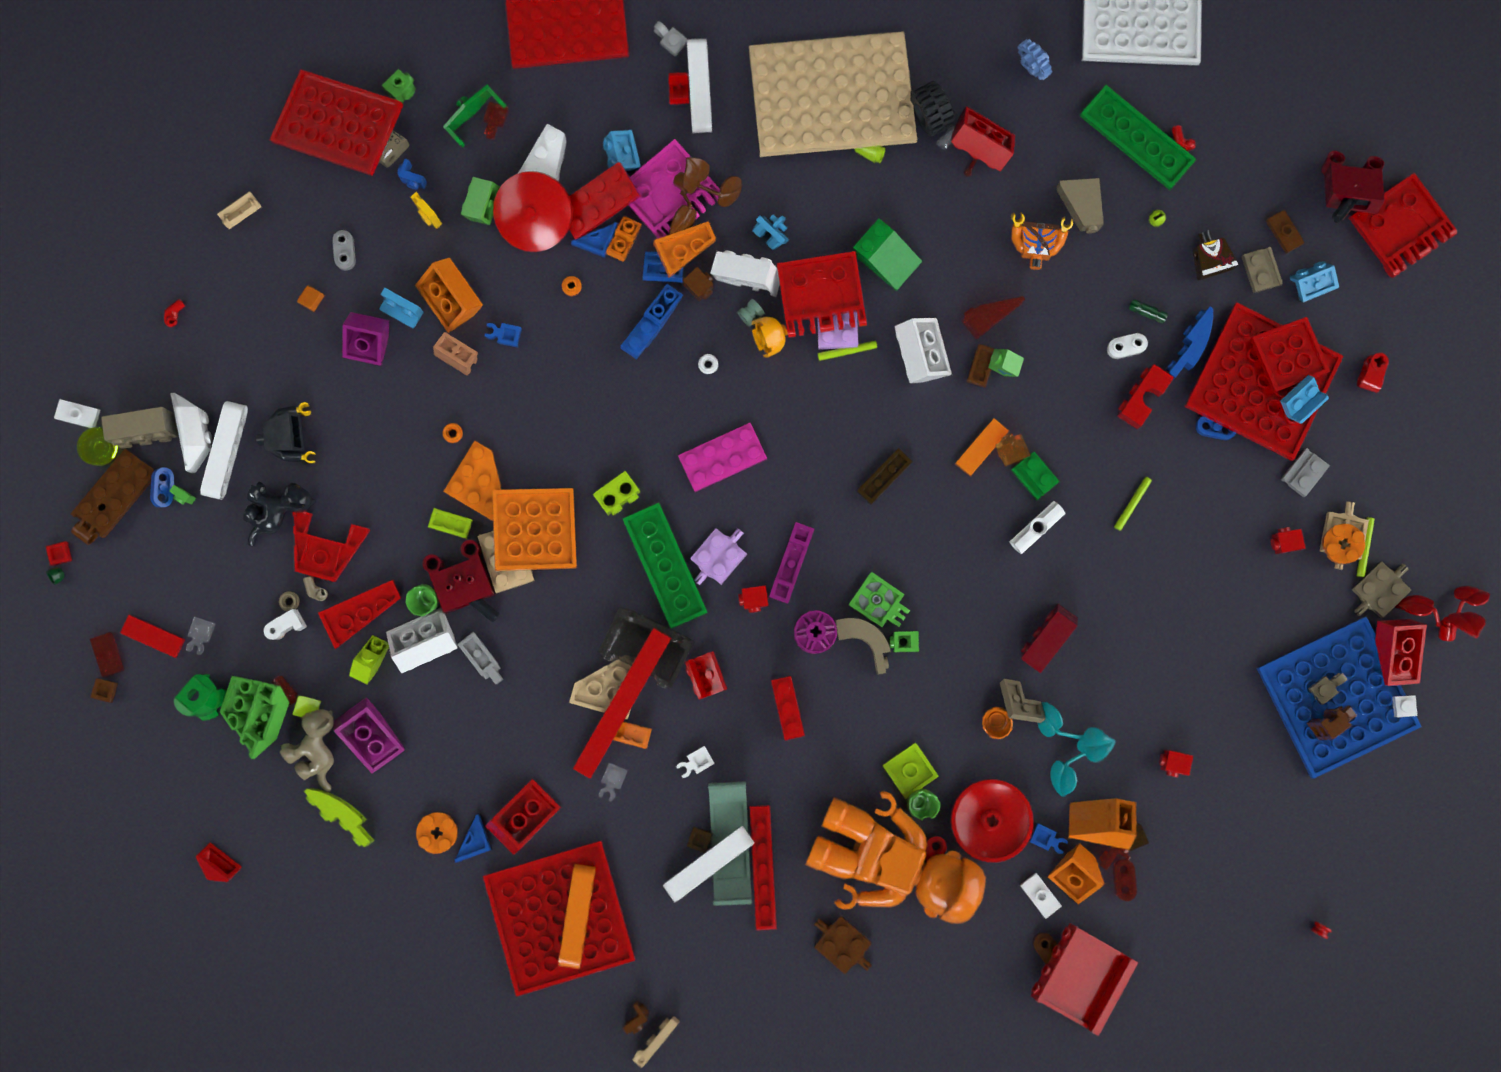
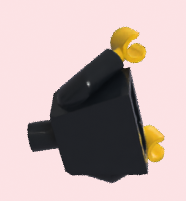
(284, 434)

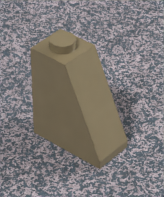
(1083, 202)

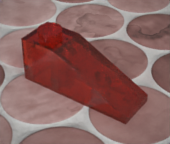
(986, 316)

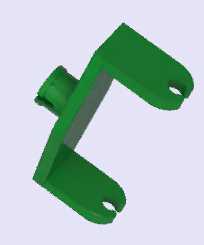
(468, 109)

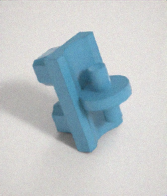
(777, 236)

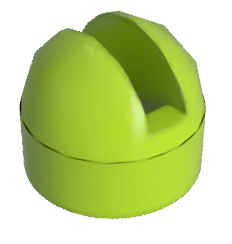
(1159, 221)

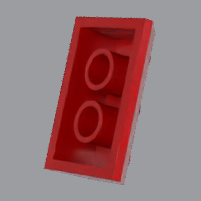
(983, 139)

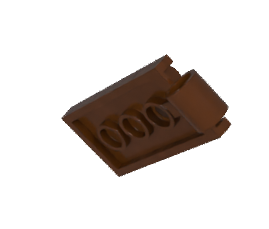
(117, 490)

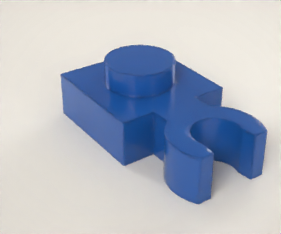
(506, 334)
(1045, 838)

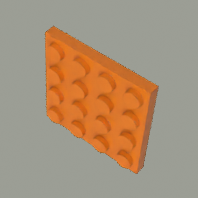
(534, 529)

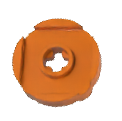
(1338, 533)
(426, 838)

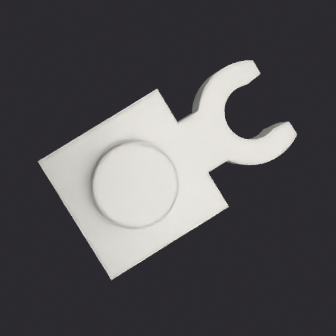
(698, 761)

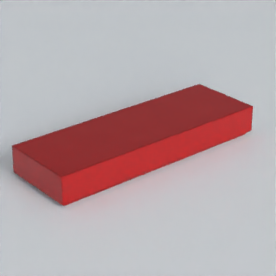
(152, 636)

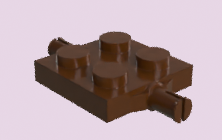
(842, 944)

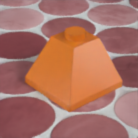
(1077, 874)

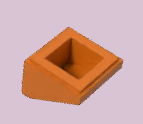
(310, 298)

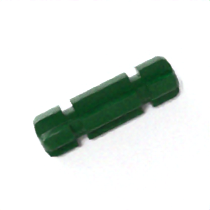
(1148, 311)

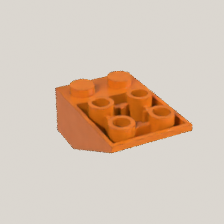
(1104, 822)

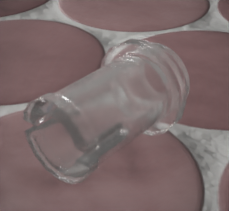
(945, 141)

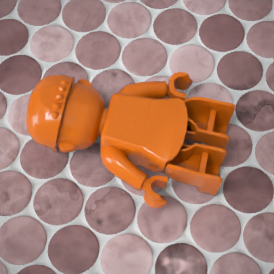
(943, 883)

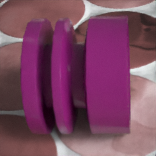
(806, 640)

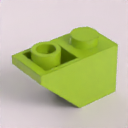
(369, 659)

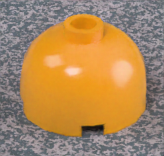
(769, 335)

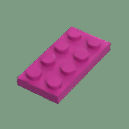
(722, 457)

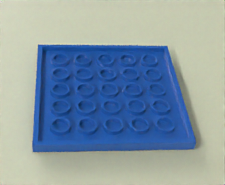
(1354, 654)

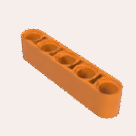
(577, 916)

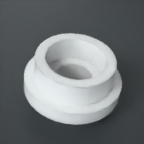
(708, 357)

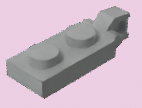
(480, 657)

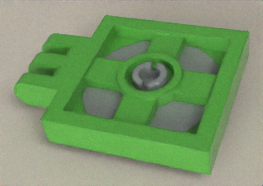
(879, 601)

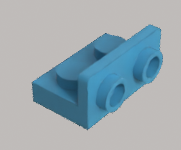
(622, 148)
(1315, 280)
(400, 308)
(1303, 400)

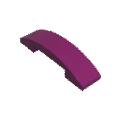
(791, 563)

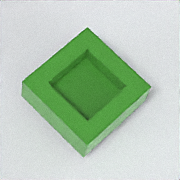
(181, 495)

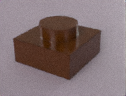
(104, 690)

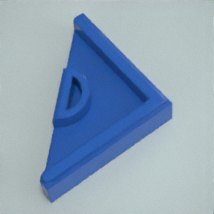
(597, 241)
(475, 841)

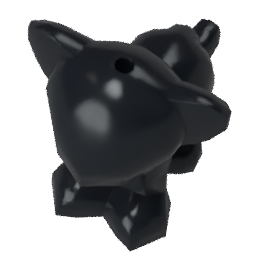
(274, 507)

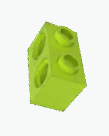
(613, 489)

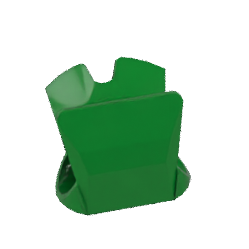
(208, 699)

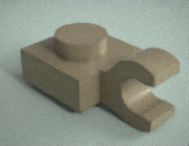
(1325, 689)

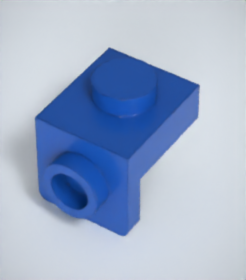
(411, 179)

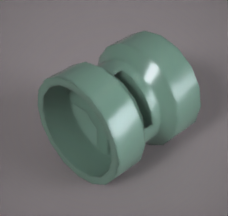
(750, 312)

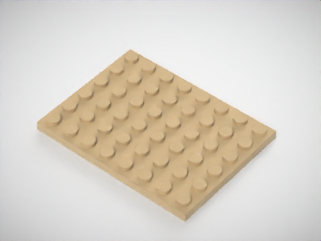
(832, 94)

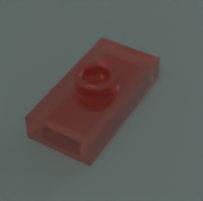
(106, 654)

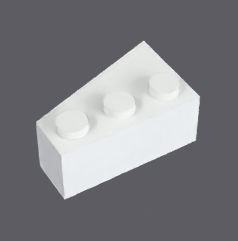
(547, 153)
(746, 271)

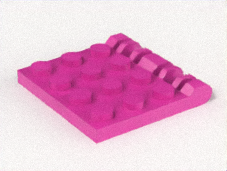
(659, 195)

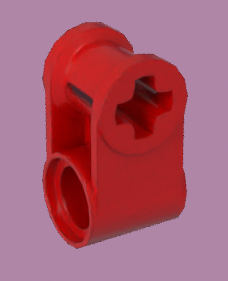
(1371, 375)

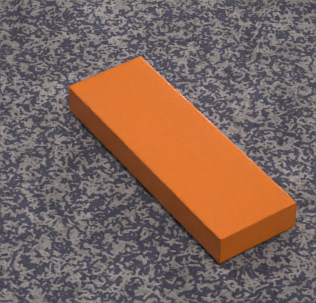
(981, 447)

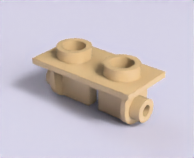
(239, 210)

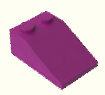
(368, 735)

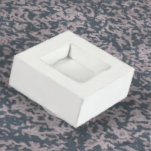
(1404, 706)

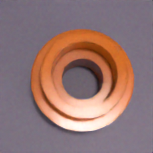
(571, 292)
(448, 428)

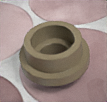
(283, 601)

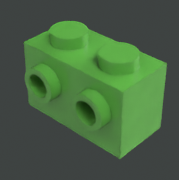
(480, 201)

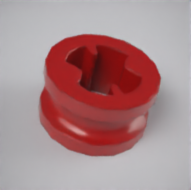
(1321, 930)

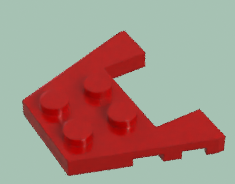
(322, 556)

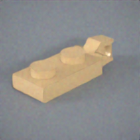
(655, 1042)

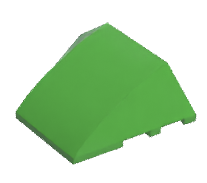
(254, 712)

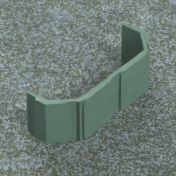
(727, 815)

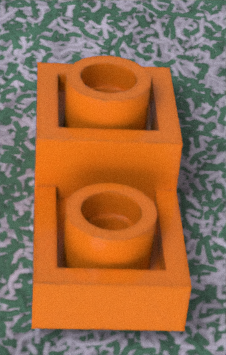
(623, 239)

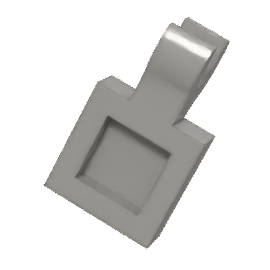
(672, 39)

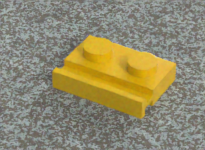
(425, 211)

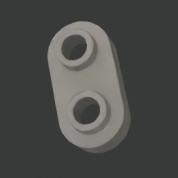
(344, 249)

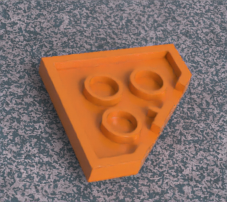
(475, 480)

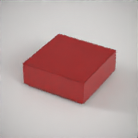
(58, 553)

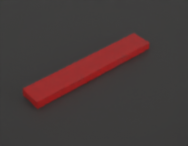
(763, 867)

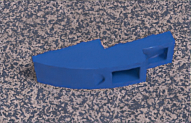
(652, 321)
(1196, 341)

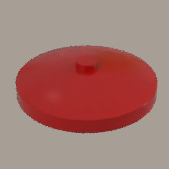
(532, 211)
(992, 820)

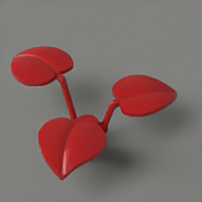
(1467, 621)

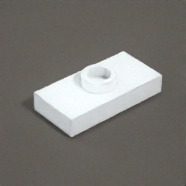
(77, 414)
(1040, 895)

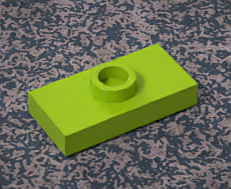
(450, 523)

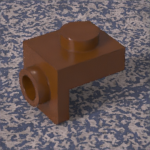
(635, 1024)

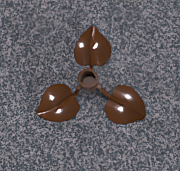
(696, 172)

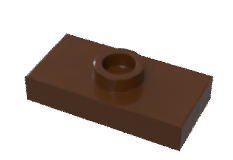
(1285, 231)
(979, 370)

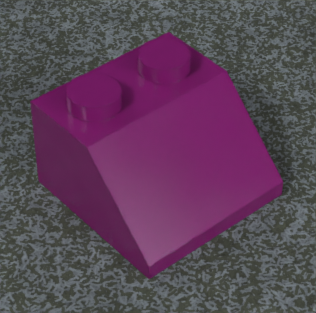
(365, 338)

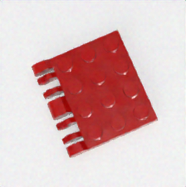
(1404, 223)
(819, 290)

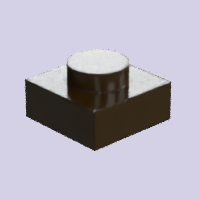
(699, 839)
(1140, 839)

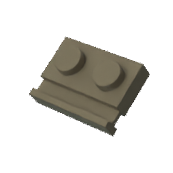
(1262, 270)

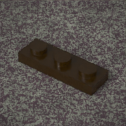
(884, 476)

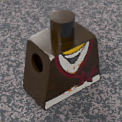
(1212, 257)

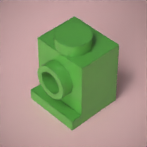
(912, 641)

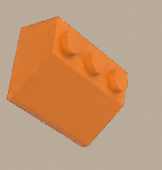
(448, 294)

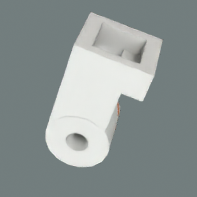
(280, 626)

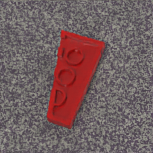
(355, 613)

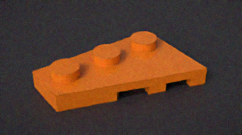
(683, 246)

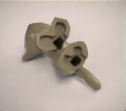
(312, 746)

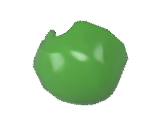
(421, 600)
(923, 804)

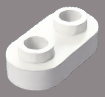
(1128, 346)

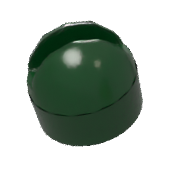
(55, 575)

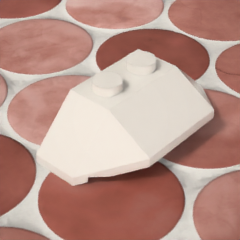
(192, 432)

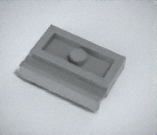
(1305, 472)

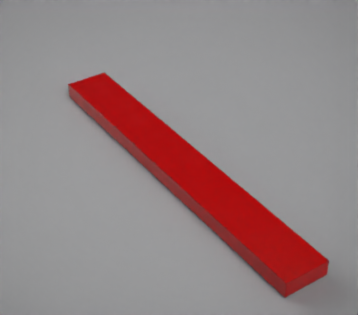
(622, 703)

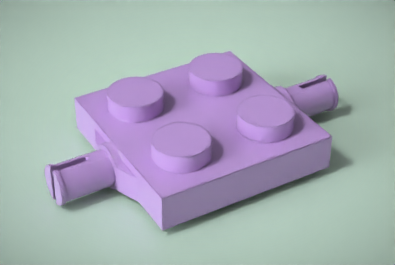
(718, 556)

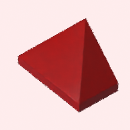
(216, 864)

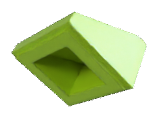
(305, 705)

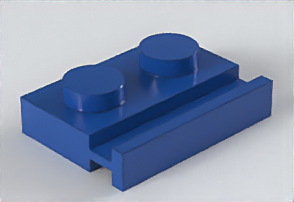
(655, 270)

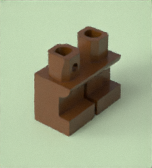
(1333, 724)

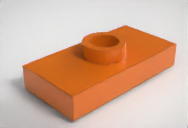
(633, 735)

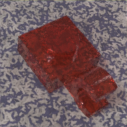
(494, 116)

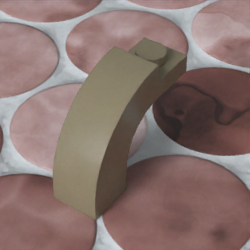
(865, 631)

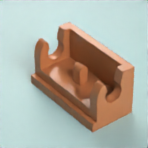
(455, 353)

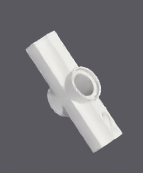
(1046, 519)

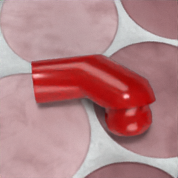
(1179, 139)
(171, 313)

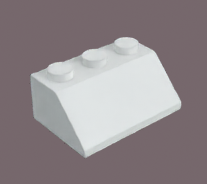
(922, 349)
(421, 640)

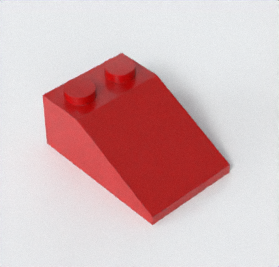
(1400, 650)
(522, 817)

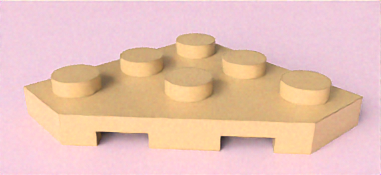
(600, 687)

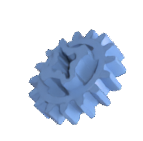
(1034, 59)

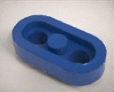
(1214, 429)
(161, 487)

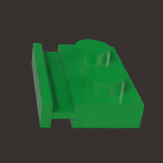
(1035, 476)

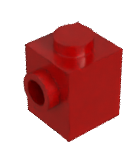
(1287, 540)
(753, 598)
(1175, 763)

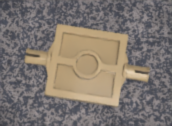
(1344, 518)

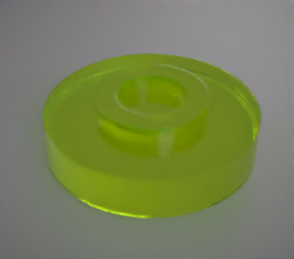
(94, 449)

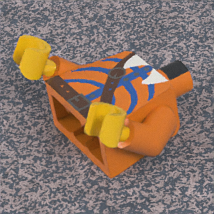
(1038, 240)

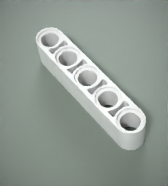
(699, 85)
(224, 450)
(708, 864)

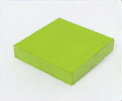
(910, 770)

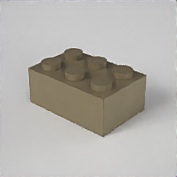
(139, 427)

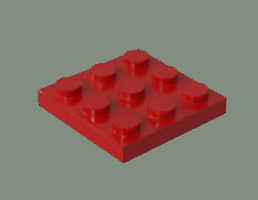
(1289, 354)

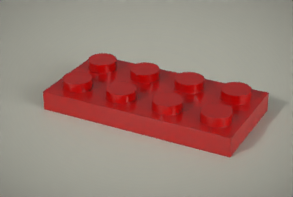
(601, 199)

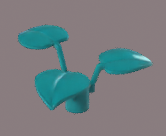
(1092, 744)

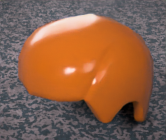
(996, 723)

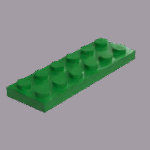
(1137, 137)
(665, 565)

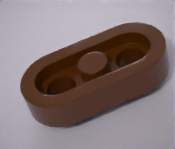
(1044, 952)

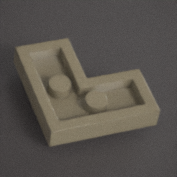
(1017, 705)

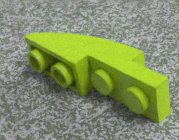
(334, 807)

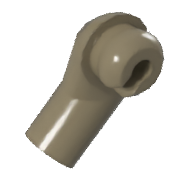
(314, 591)

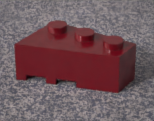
(1049, 638)

